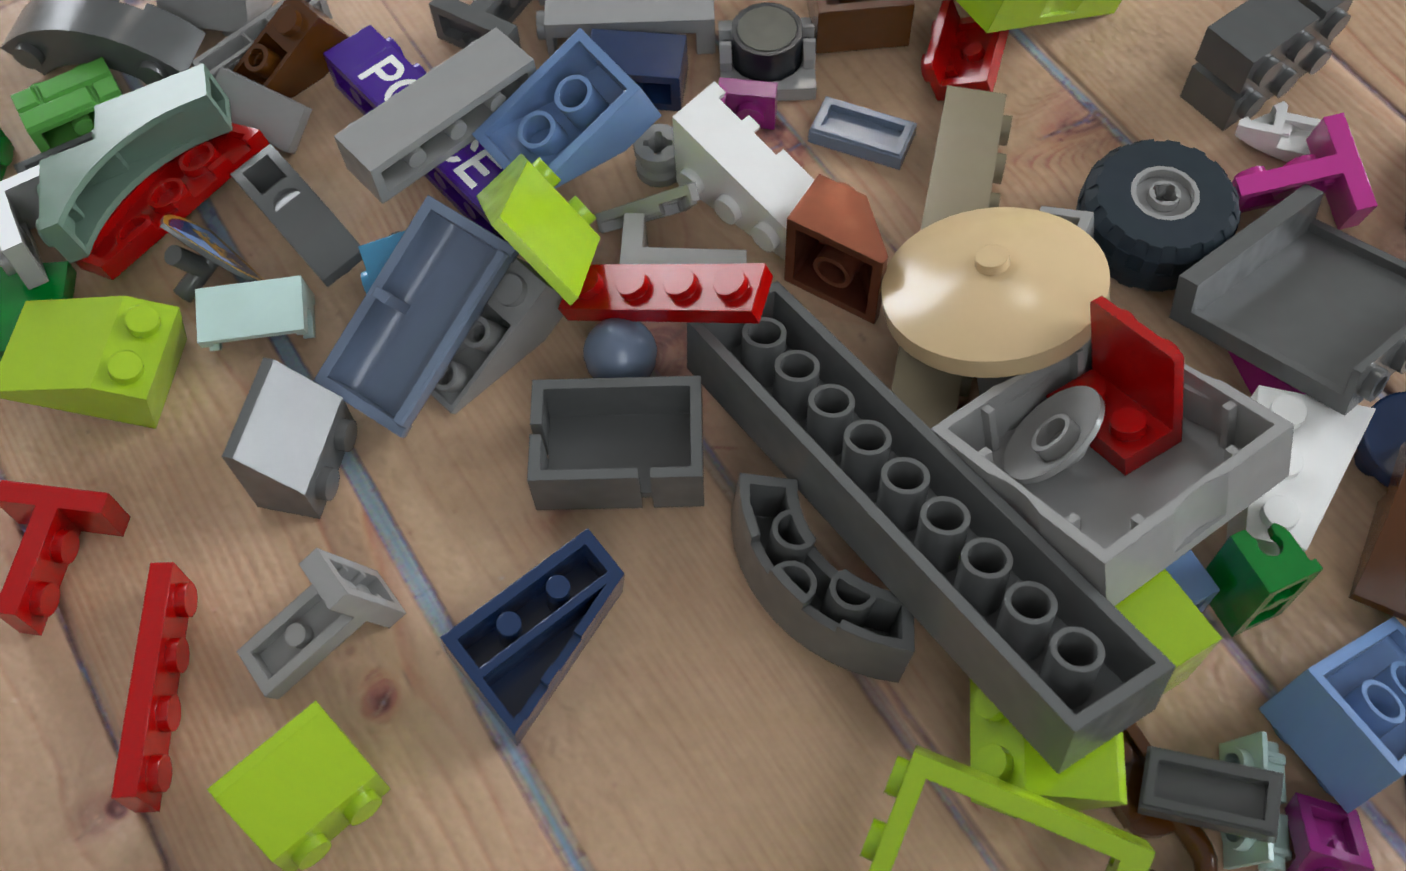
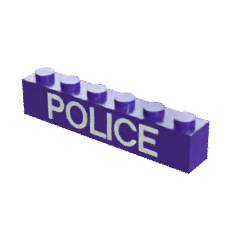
(374, 69)

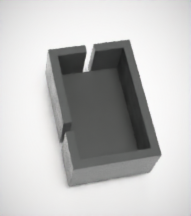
(1260, 54)
(616, 442)

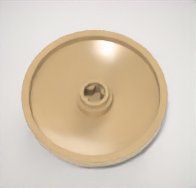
(994, 292)

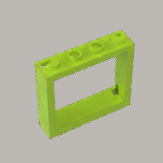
(907, 780)

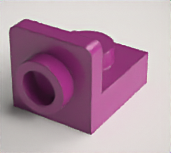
(751, 98)
(1326, 836)

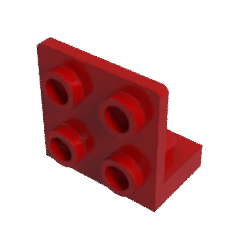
(1140, 387)

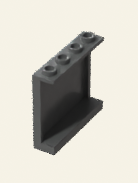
(1302, 303)

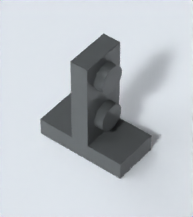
(464, 23)

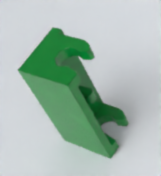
(1256, 584)

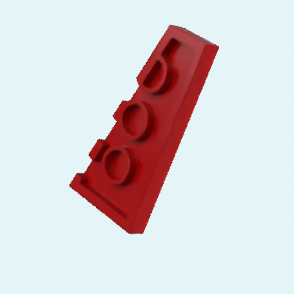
(173, 190)

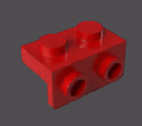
(961, 53)

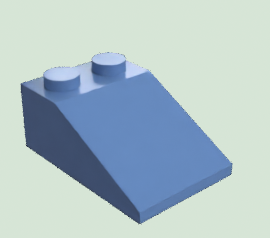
(570, 113)
(1349, 716)

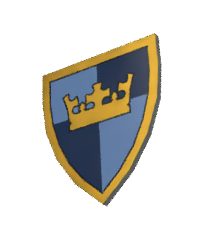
(200, 267)

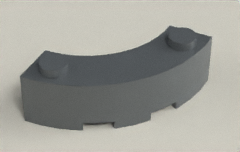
(130, 39)
(808, 597)

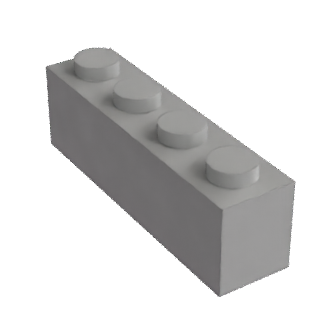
(433, 115)

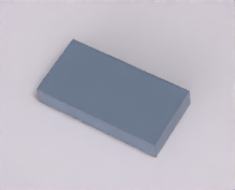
(862, 132)

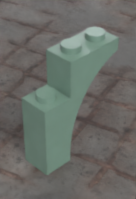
(128, 144)

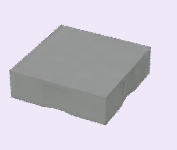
(1137, 524)

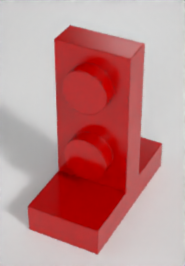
(49, 545)

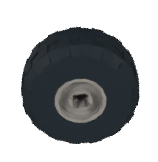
(1158, 211)

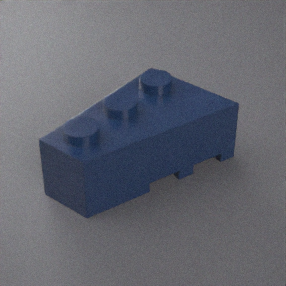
(535, 630)

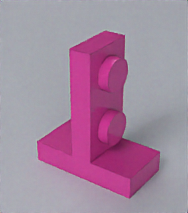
(1330, 167)

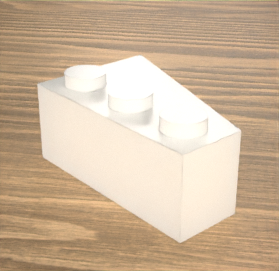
(737, 169)
(1319, 457)

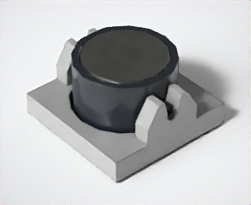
(770, 46)

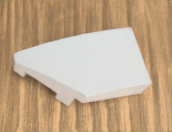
(1278, 132)

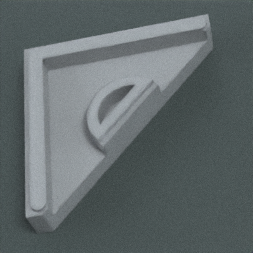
(655, 207)

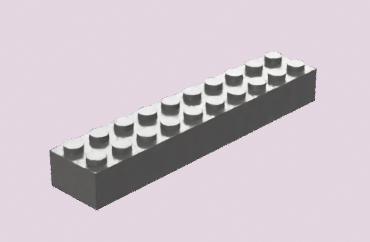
(933, 532)

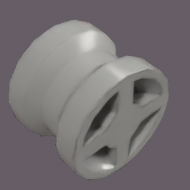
(657, 168)

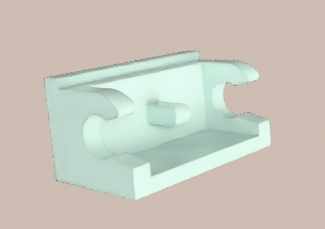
(254, 311)

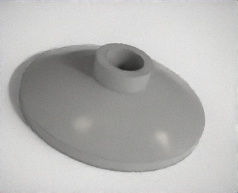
(1054, 435)

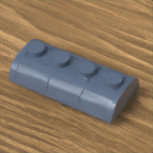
(416, 316)

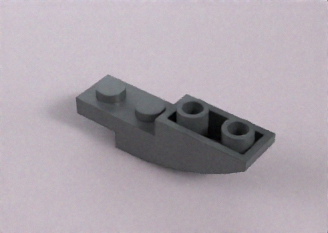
(298, 214)

